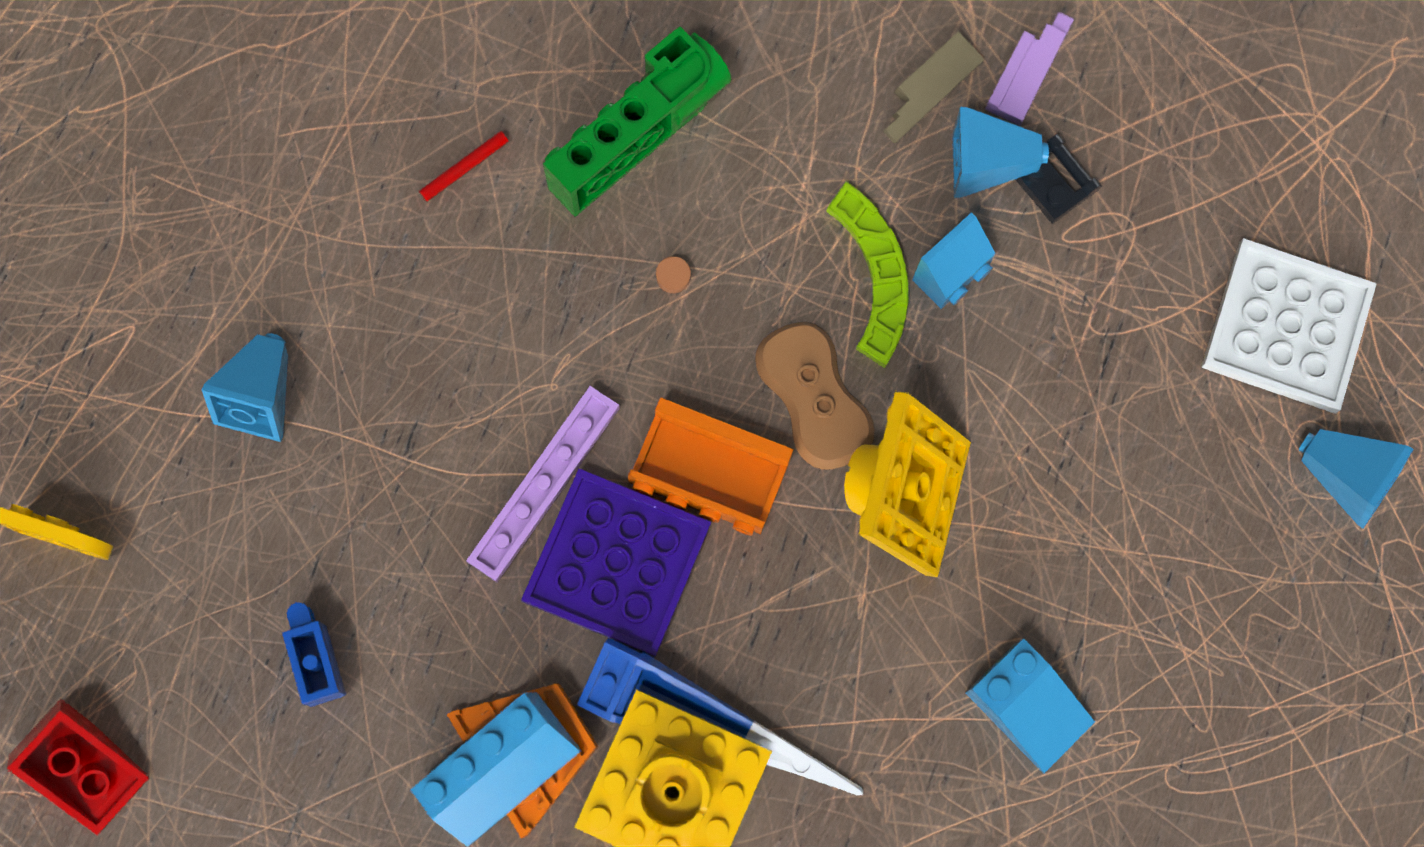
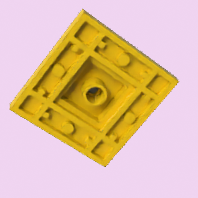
(908, 484)
(664, 749)

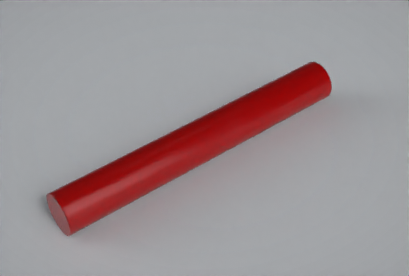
(463, 166)

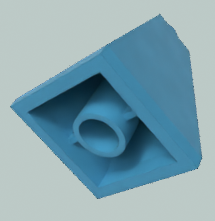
(992, 152)
(251, 389)
(1354, 469)

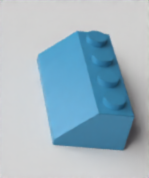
(496, 769)

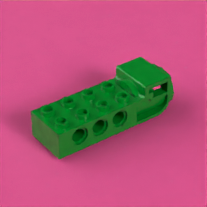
(677, 85)

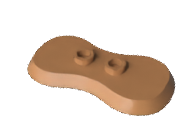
(803, 371)

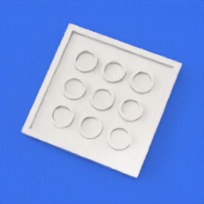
(1289, 326)

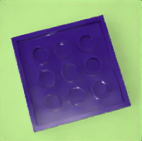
(616, 562)

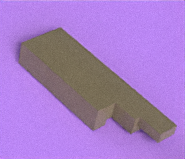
(933, 83)

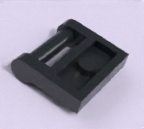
(1051, 191)

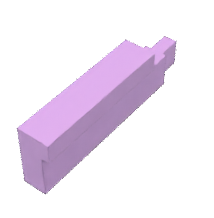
(1027, 71)

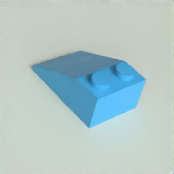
(1031, 705)

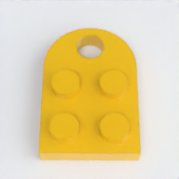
(53, 531)

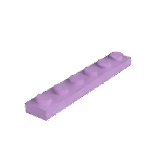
(543, 484)

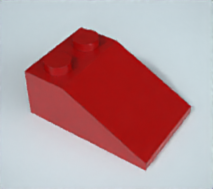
(76, 767)

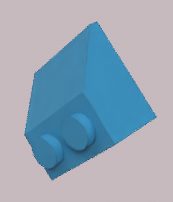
(955, 262)

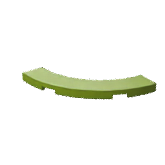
(886, 271)

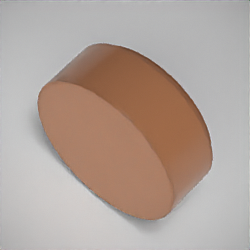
(673, 274)

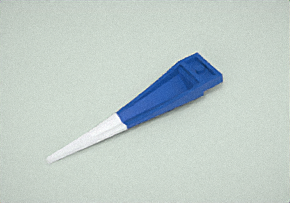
(624, 670)

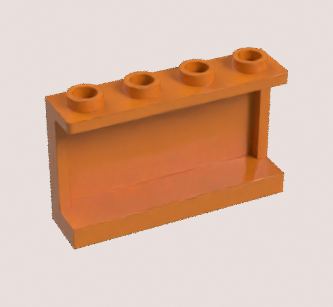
(710, 467)

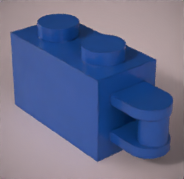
(312, 657)

